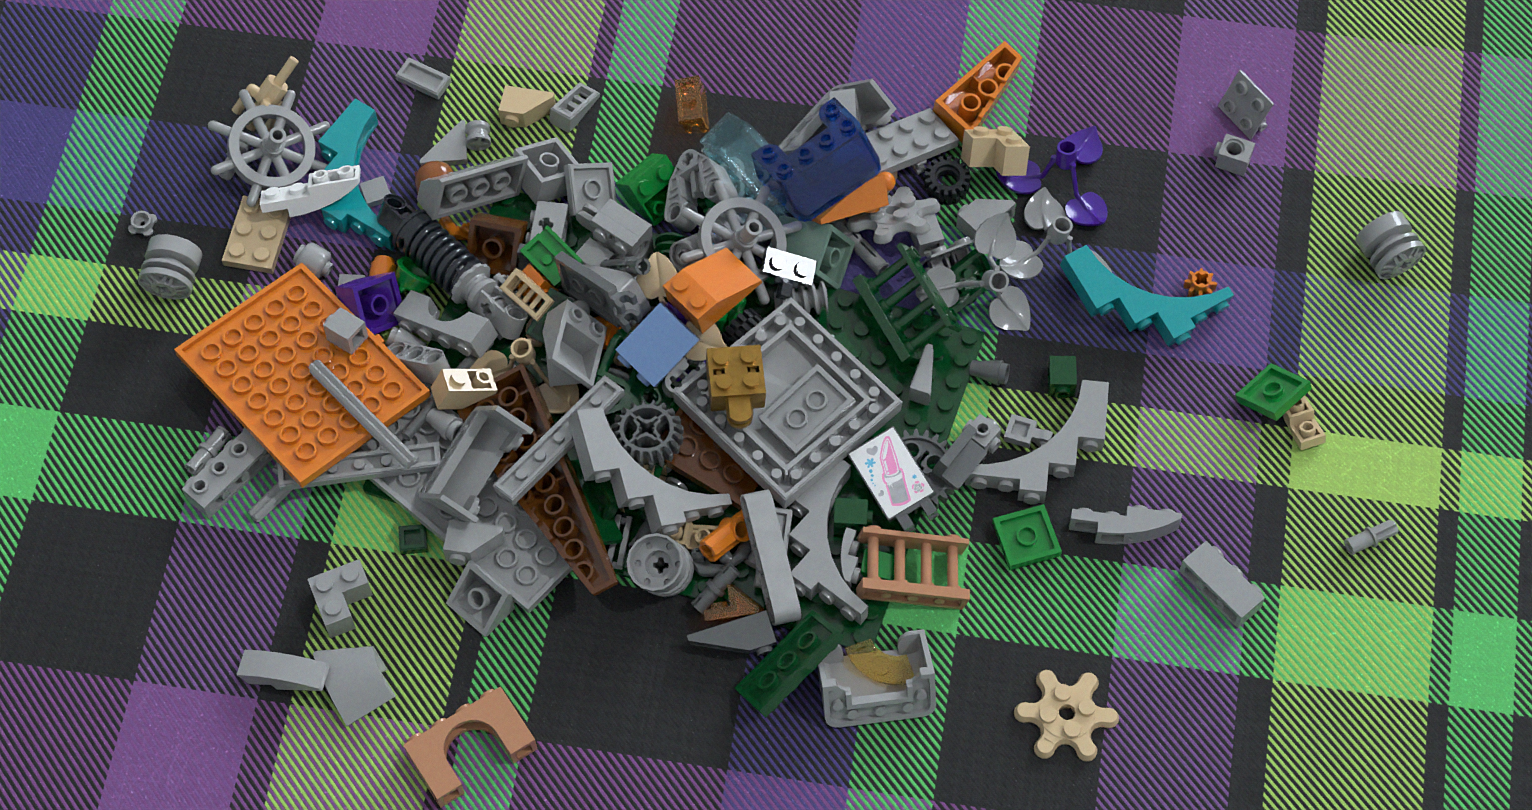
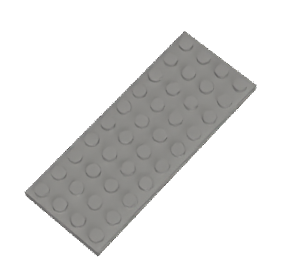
(523, 564)

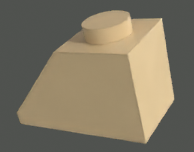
(524, 106)

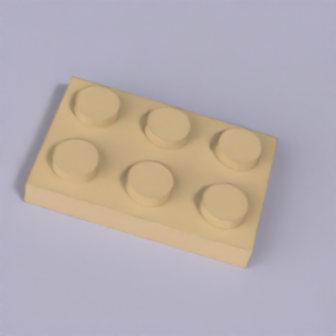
(256, 238)

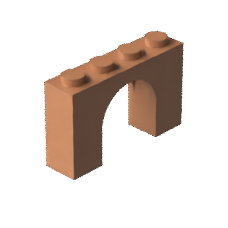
(491, 714)

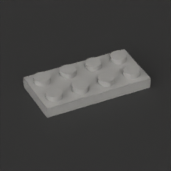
(911, 140)

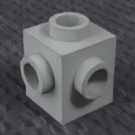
(987, 435)

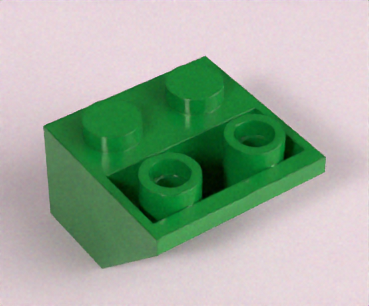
(647, 187)

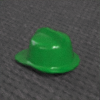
(411, 277)

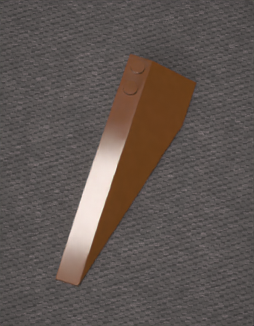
(557, 498)

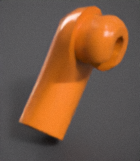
(458, 232)

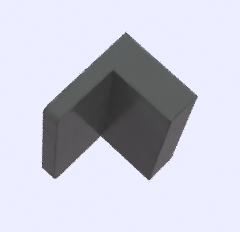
(960, 459)

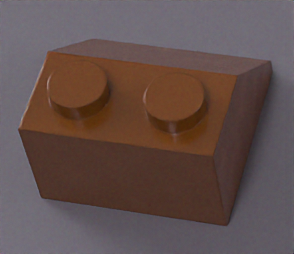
(496, 241)

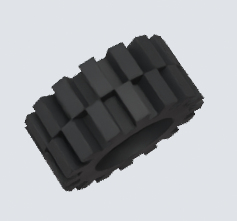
(951, 168)
(740, 326)

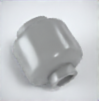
(315, 259)

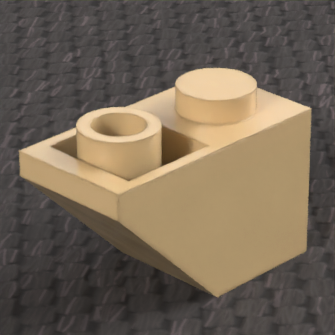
(462, 387)

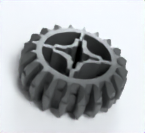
(648, 423)

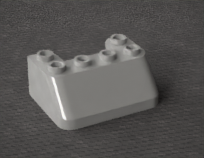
(874, 111)

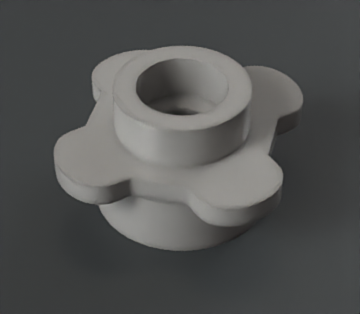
(139, 218)

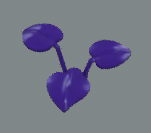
(1082, 147)

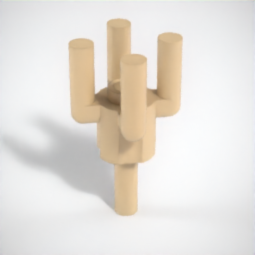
(270, 92)

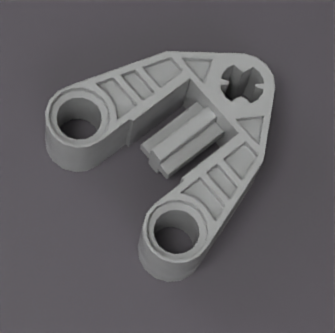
(693, 179)

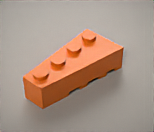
(977, 92)

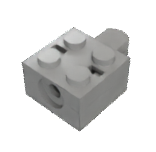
(618, 230)

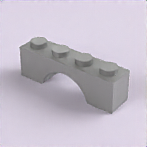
(467, 334)

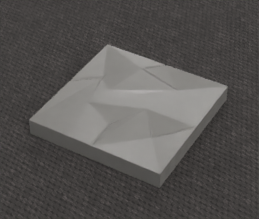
(790, 348)

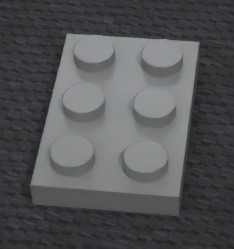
(807, 410)

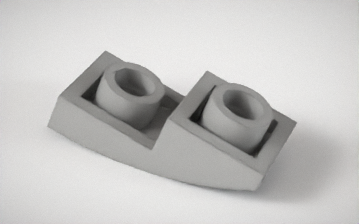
(849, 561)

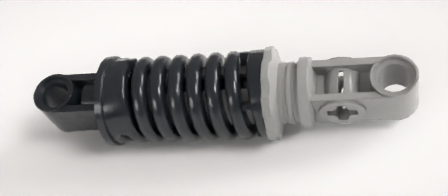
(450, 265)

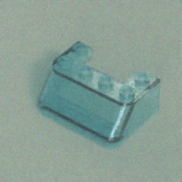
(733, 143)

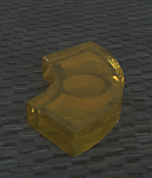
(878, 665)

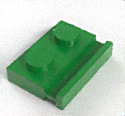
(541, 254)

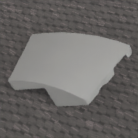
(355, 681)

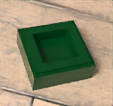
(413, 539)

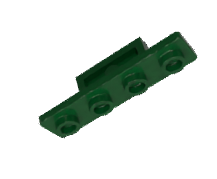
(969, 269)
(602, 505)

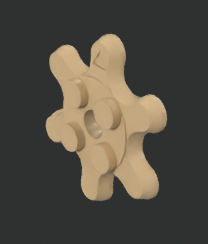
(1055, 729)

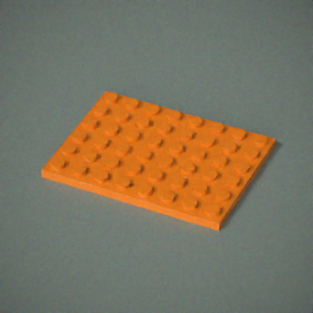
(260, 372)

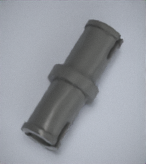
(715, 587)

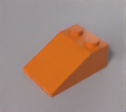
(710, 288)

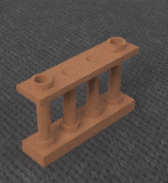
(901, 590)

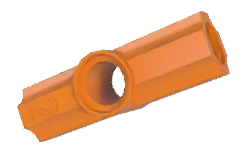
(727, 535)

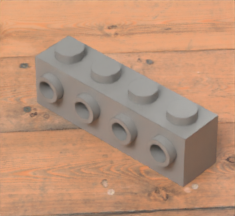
(226, 474)

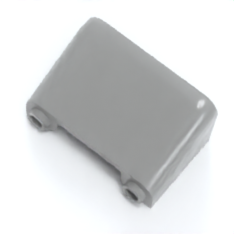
(856, 700)

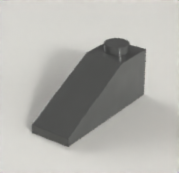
(743, 635)

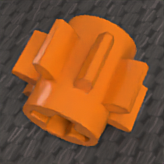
(1199, 283)

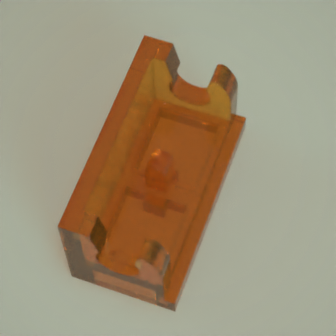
(691, 103)

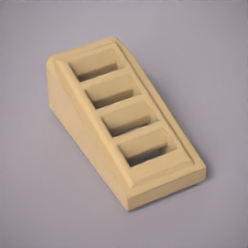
(512, 283)

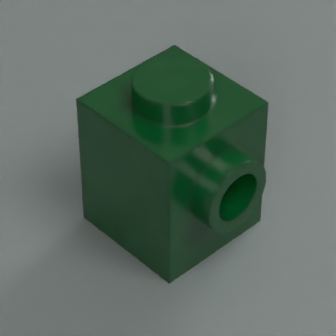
(851, 514)

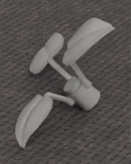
(1040, 213)
(997, 240)

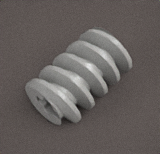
(807, 298)

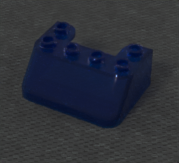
(822, 168)

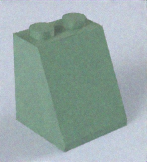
(823, 244)

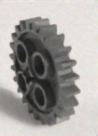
(936, 450)

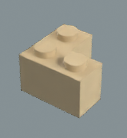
(996, 149)

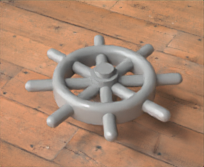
(269, 146)
(741, 239)

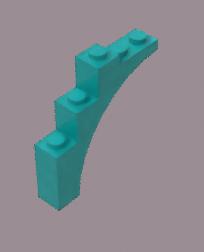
(342, 147)
(1138, 309)

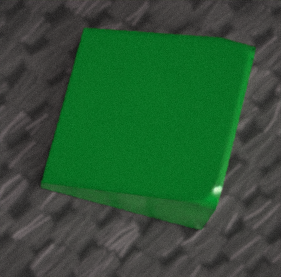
(885, 565)

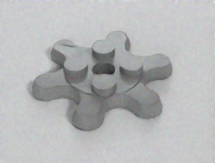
(901, 215)

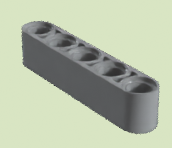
(770, 557)

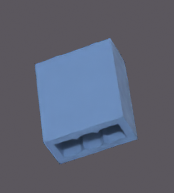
(656, 345)

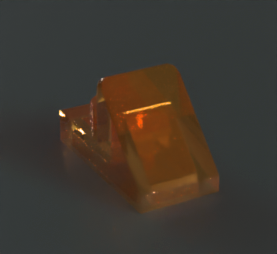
(740, 605)

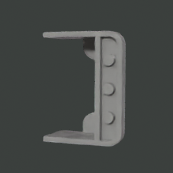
(471, 460)

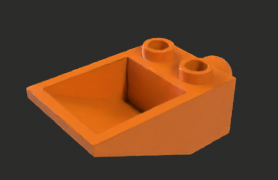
(865, 199)

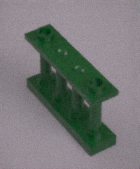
(882, 307)

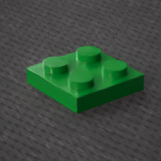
(1273, 391)
(1026, 537)

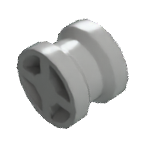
(478, 135)

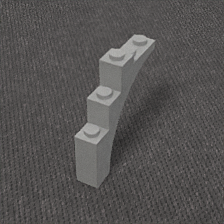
(1057, 457)
(634, 487)
(809, 539)

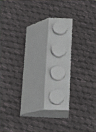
(472, 186)

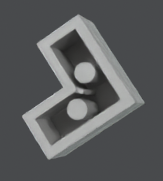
(335, 591)

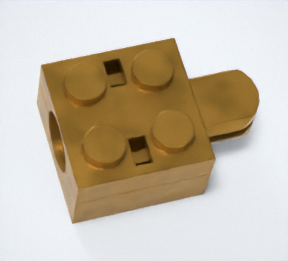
(736, 382)

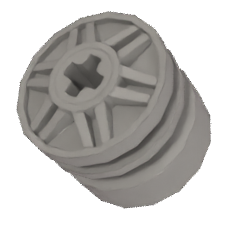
(1390, 245)
(170, 267)
(651, 553)

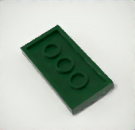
(789, 663)

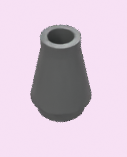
(992, 371)

